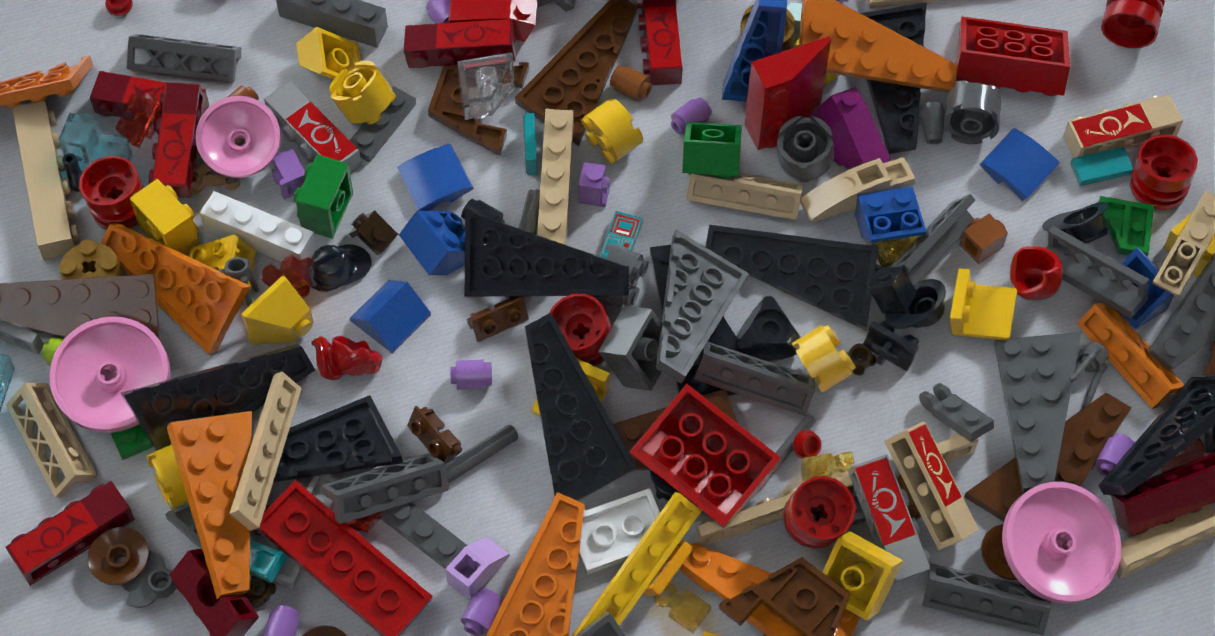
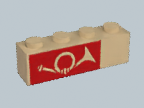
(1123, 126)
(931, 485)

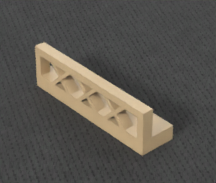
(747, 194)
(54, 431)
(1166, 540)

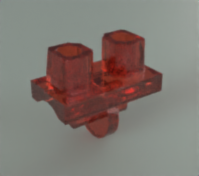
(144, 121)
(294, 270)

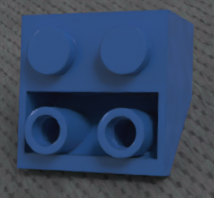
(889, 215)
(436, 241)

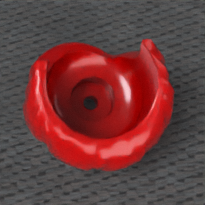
(1036, 273)

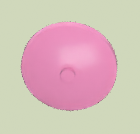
(98, 365)
(1061, 542)

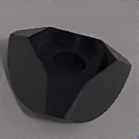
(768, 332)

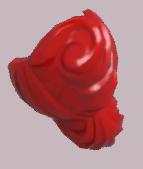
(345, 357)

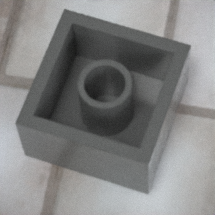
(633, 347)

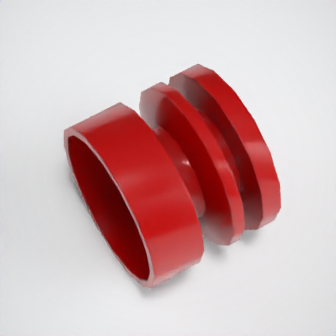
(1132, 22)
(1163, 172)
(108, 189)
(582, 316)
(835, 512)

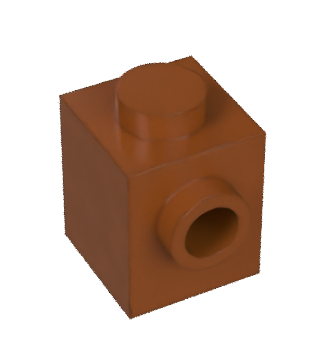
(983, 237)

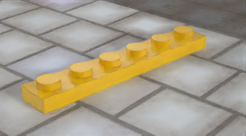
(644, 561)

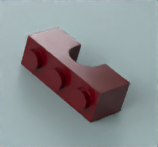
(221, 616)

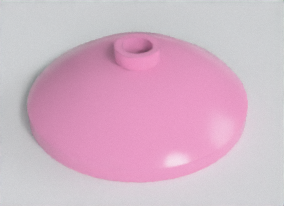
(233, 120)

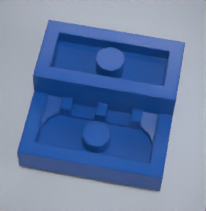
(1019, 163)
(435, 177)

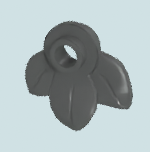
(144, 588)

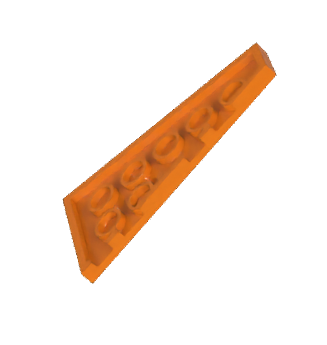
(871, 50)
(37, 86)
(186, 289)
(211, 463)
(730, 576)
(546, 581)

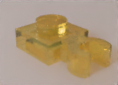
(891, 250)
(825, 465)
(685, 609)

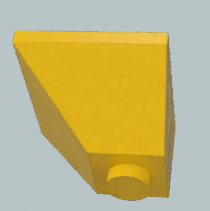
(327, 53)
(277, 315)

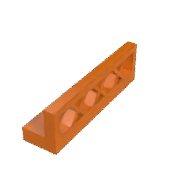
(1130, 354)

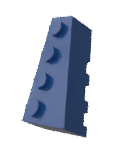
(760, 39)

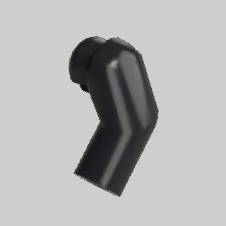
(73, 171)

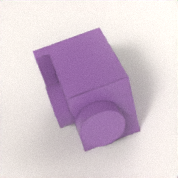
(288, 172)
(593, 185)

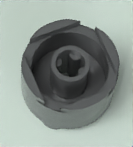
(972, 112)
(805, 148)
(637, 269)

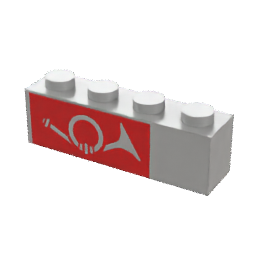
(310, 127)
(888, 514)

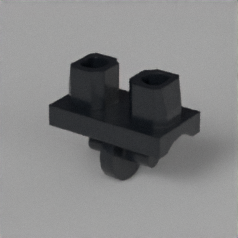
(891, 346)

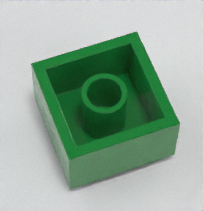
(712, 149)
(324, 195)

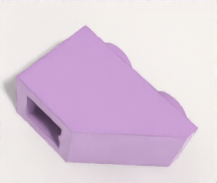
(475, 566)

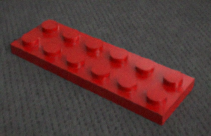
(343, 561)

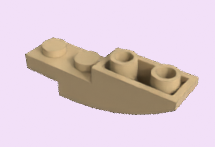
(841, 191)
(1188, 247)

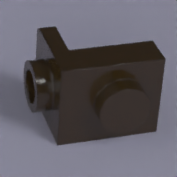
(373, 231)

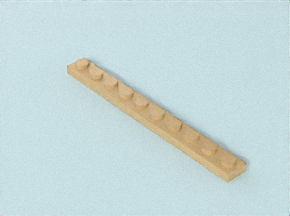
(771, 510)

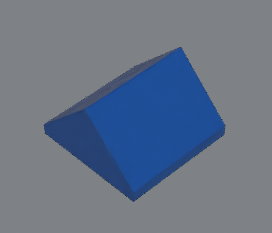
(1158, 298)
(391, 314)

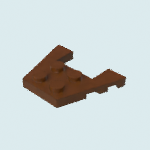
(448, 109)
(796, 595)

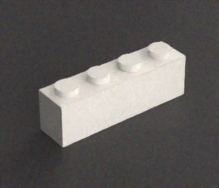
(257, 228)

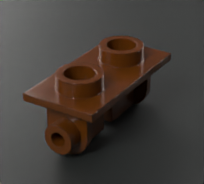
(504, 316)
(426, 427)

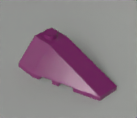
(852, 129)

